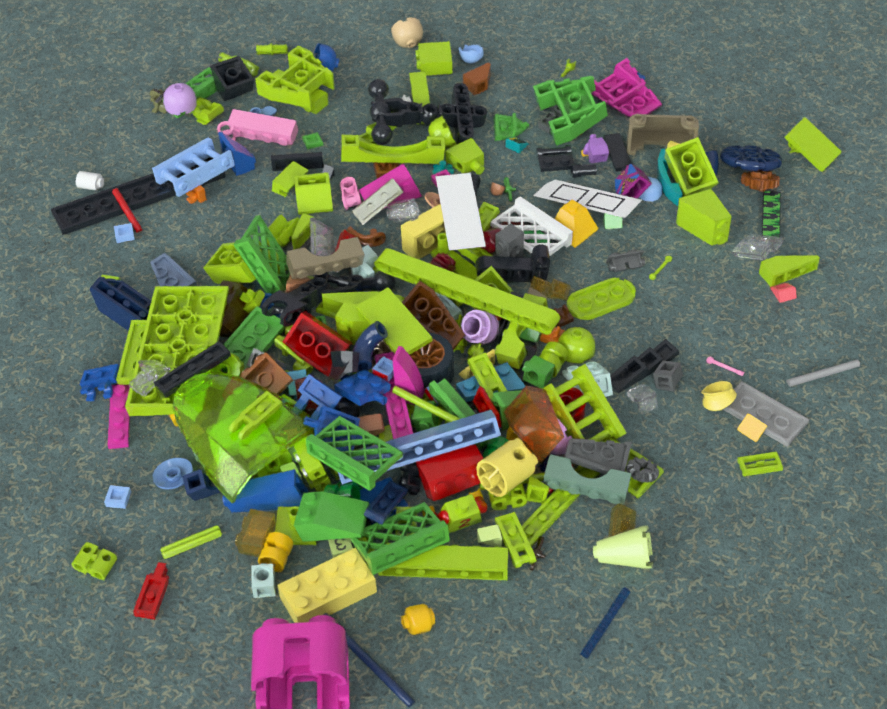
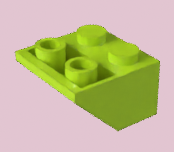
(313, 193)

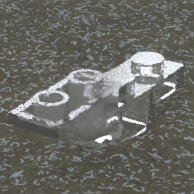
(403, 210)

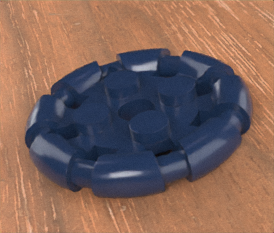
(751, 158)

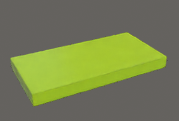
(400, 324)

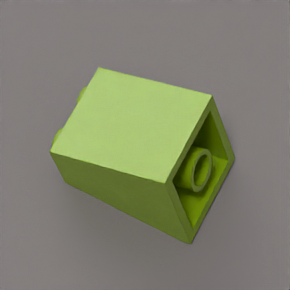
(704, 217)

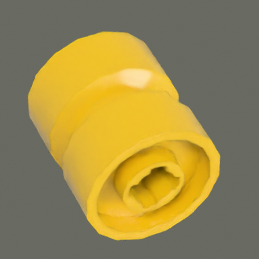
(276, 550)

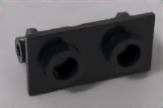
(408, 480)

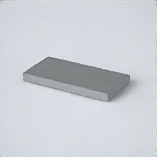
(781, 422)

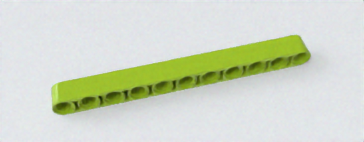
(468, 291)

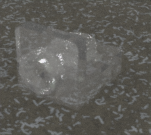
(644, 397)

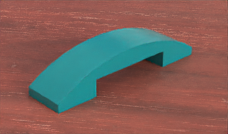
(671, 190)

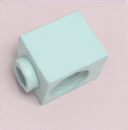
(261, 587)

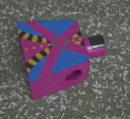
(632, 182)

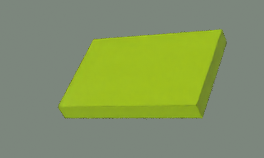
(813, 144)

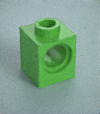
(538, 371)

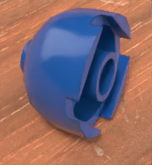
(327, 56)

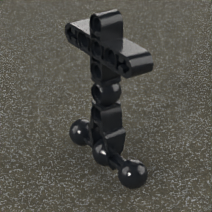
(458, 114)

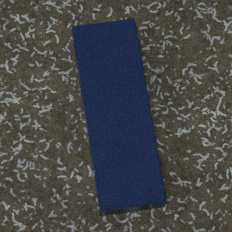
(386, 502)

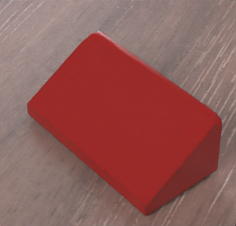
(484, 403)

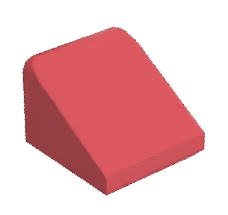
(784, 292)

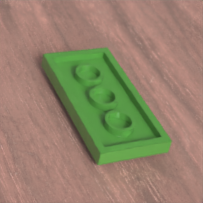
(254, 332)

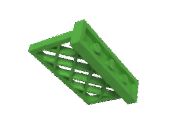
(259, 262)
(343, 461)
(404, 546)

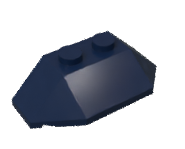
(119, 301)

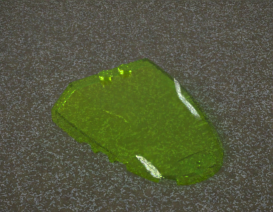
(206, 409)

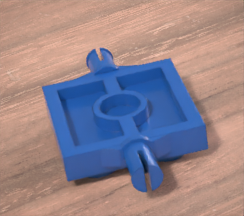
(363, 388)
(327, 416)

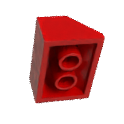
(315, 341)
(449, 472)

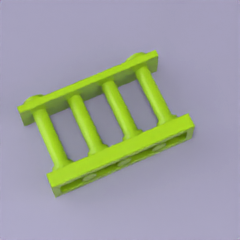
(592, 395)

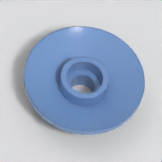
(170, 472)

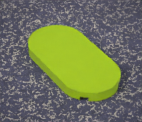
(601, 298)

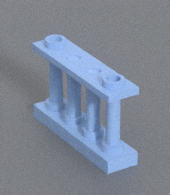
(188, 158)

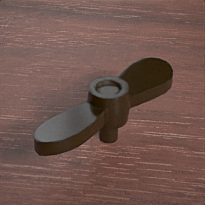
(538, 553)

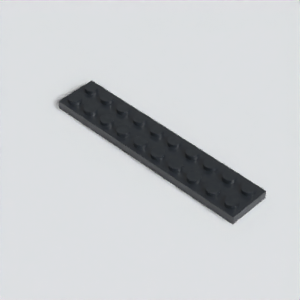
(104, 205)

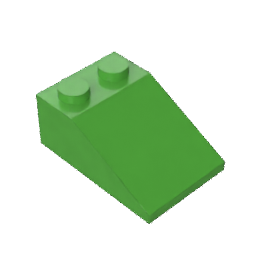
(330, 517)

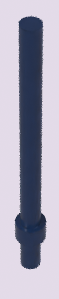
(378, 671)

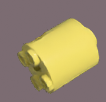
(506, 467)

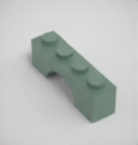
(610, 487)

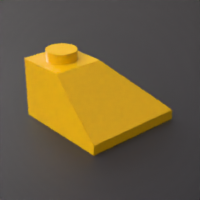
(578, 220)

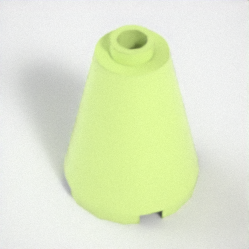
(626, 549)

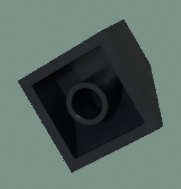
(232, 78)

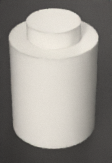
(89, 180)

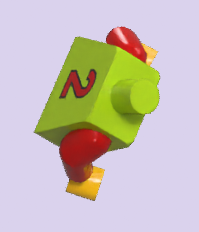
(462, 511)

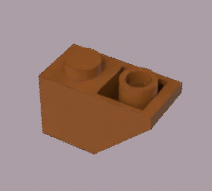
(478, 79)

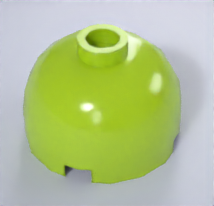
(439, 128)
(578, 343)

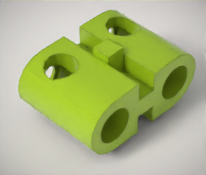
(515, 498)
(94, 561)

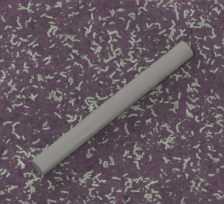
(823, 373)

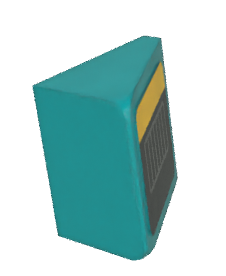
(516, 144)

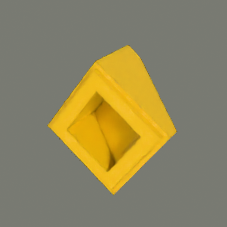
(752, 427)

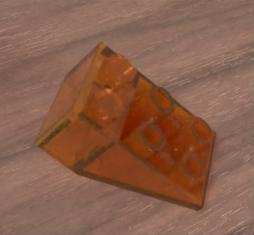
(535, 421)

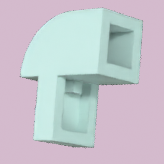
(366, 269)

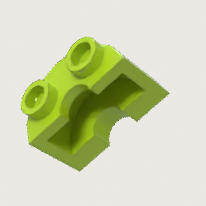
(206, 111)

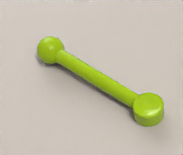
(652, 276)

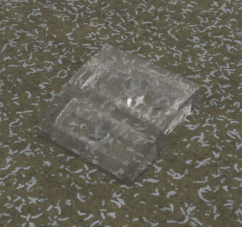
(757, 246)

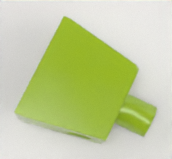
(466, 157)

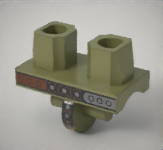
(156, 97)

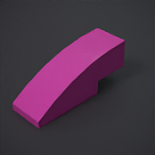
(407, 374)

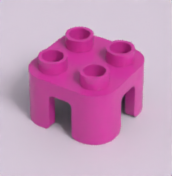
(300, 653)

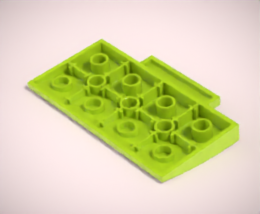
(177, 328)

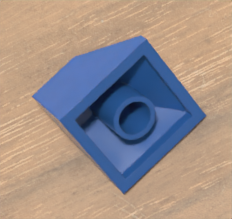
(242, 158)

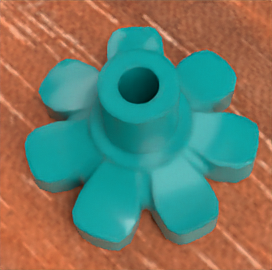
(442, 166)

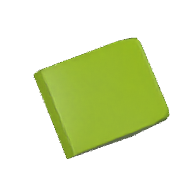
(536, 491)

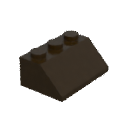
(234, 311)

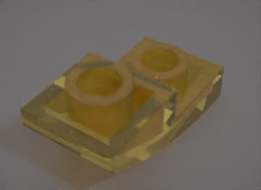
(553, 290)

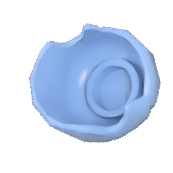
(471, 53)
(654, 192)

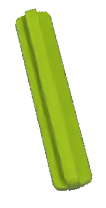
(191, 542)

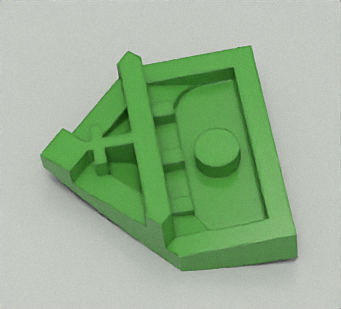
(508, 126)

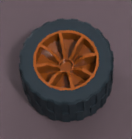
(435, 360)

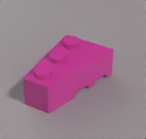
(401, 177)

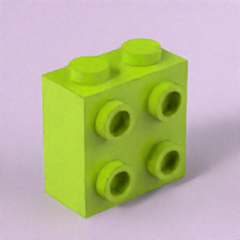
(434, 58)

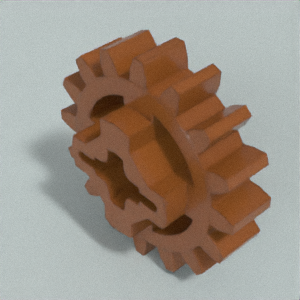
(760, 180)

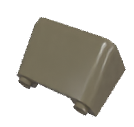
(659, 130)

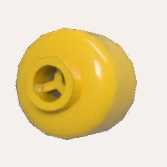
(418, 619)

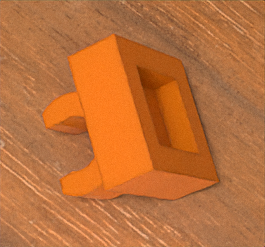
(196, 194)
(554, 336)

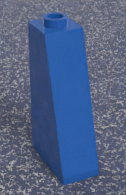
(269, 493)

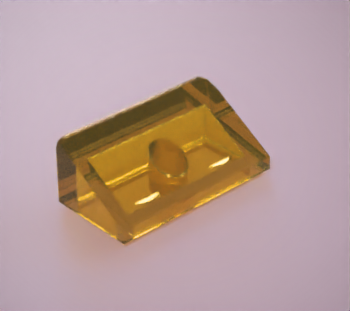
(621, 520)

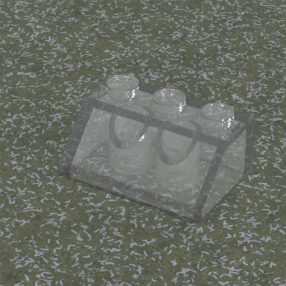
(322, 240)

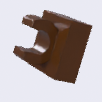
(565, 316)

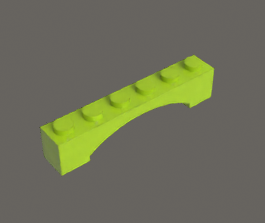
(425, 152)

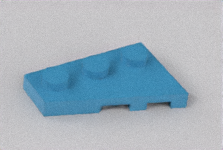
(511, 381)

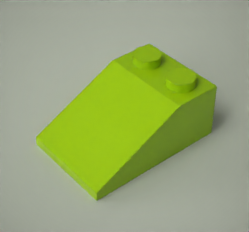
(350, 322)

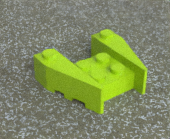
(297, 82)

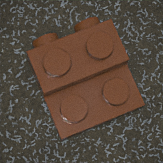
(267, 374)

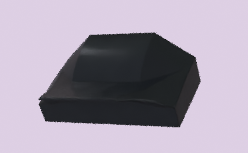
(343, 363)

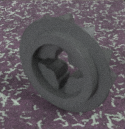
(648, 474)

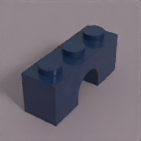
(199, 485)

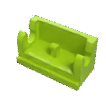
(285, 179)

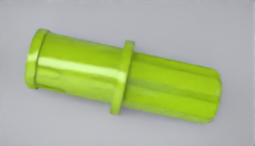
(271, 49)

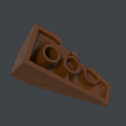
(433, 314)

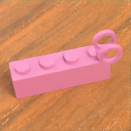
(260, 127)

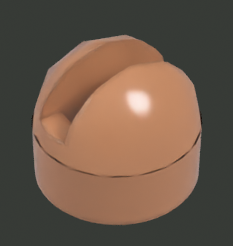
(496, 189)

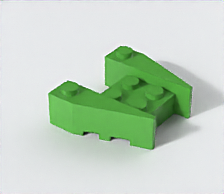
(575, 104)

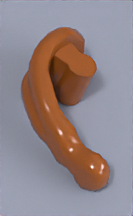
(373, 240)

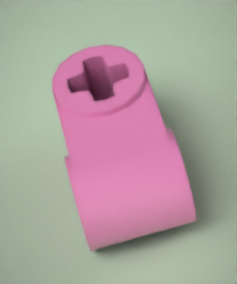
(350, 193)

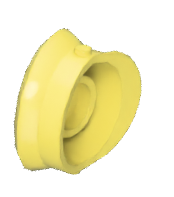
(718, 395)

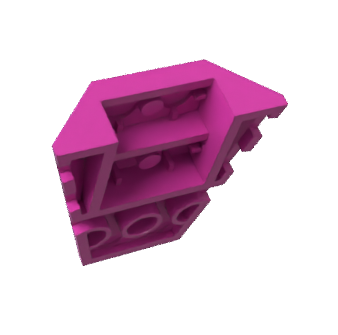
(626, 91)

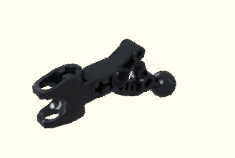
(311, 292)

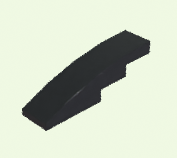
(642, 366)

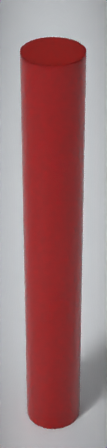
(127, 210)

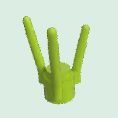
(299, 364)

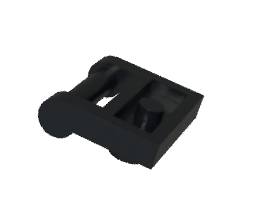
(557, 162)

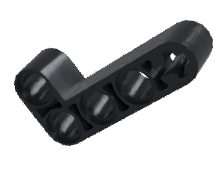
(517, 268)

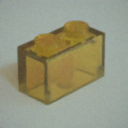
(254, 532)

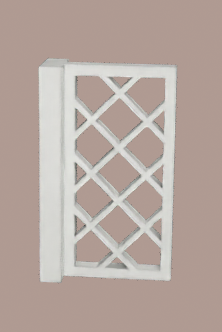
(540, 221)

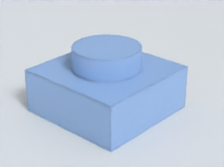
(124, 233)
(117, 497)

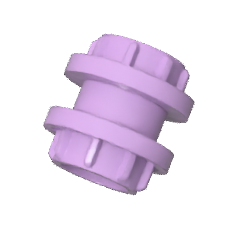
(480, 327)

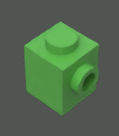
(424, 419)

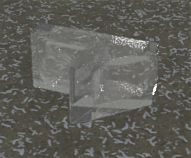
(150, 372)

